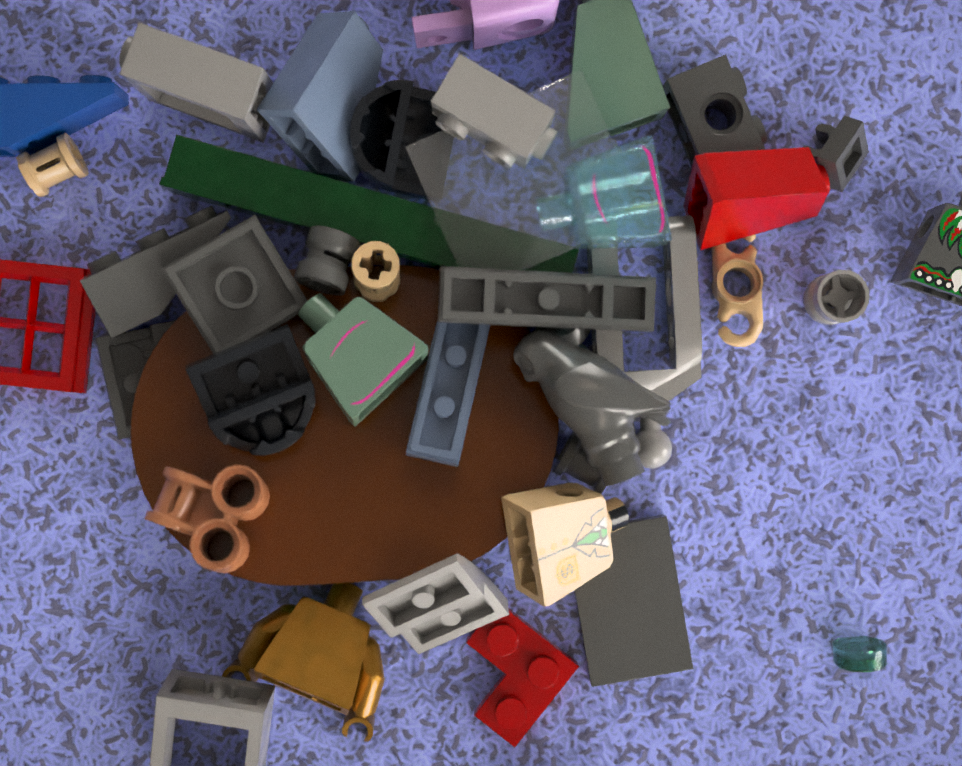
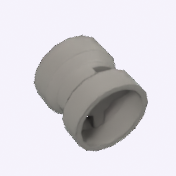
(847, 295)

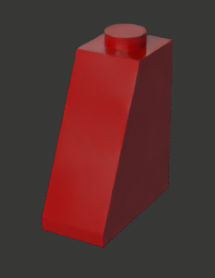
(752, 192)

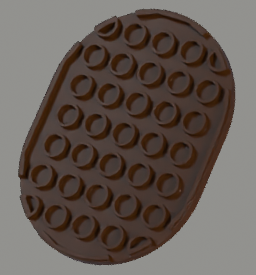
(348, 495)

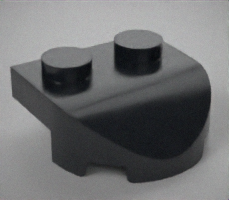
(382, 129)
(256, 392)

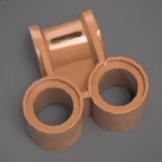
(203, 510)

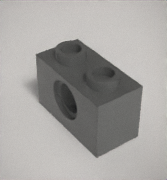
(712, 87)

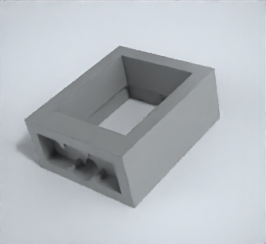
(196, 80)
(215, 702)

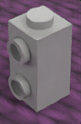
(493, 113)

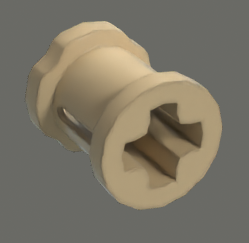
(63, 151)
(363, 264)

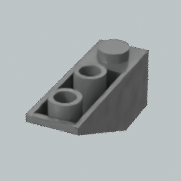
(134, 287)

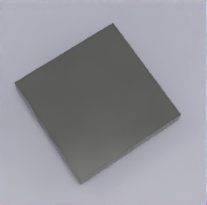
(235, 286)

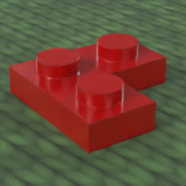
(531, 677)

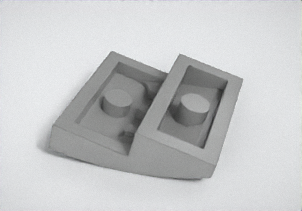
(437, 603)

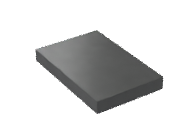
(634, 608)

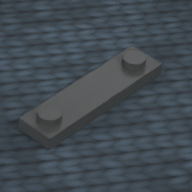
(546, 299)

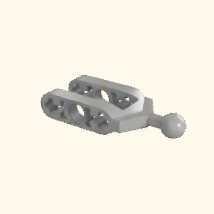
(682, 325)

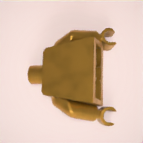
(318, 655)

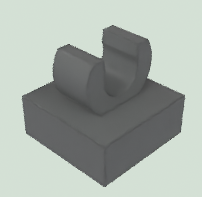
(843, 150)

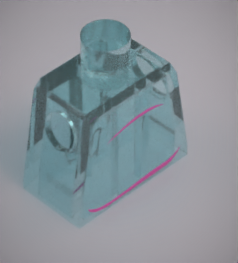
(611, 200)

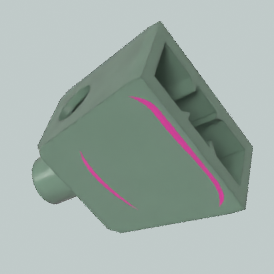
(359, 353)

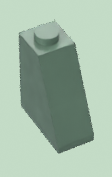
(617, 64)

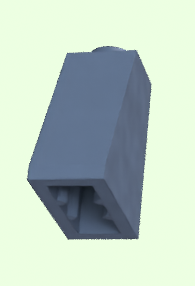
(320, 89)

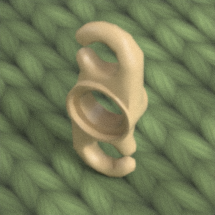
(750, 305)

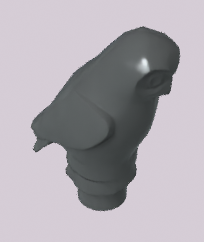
(592, 401)

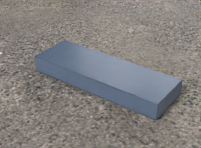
(447, 392)

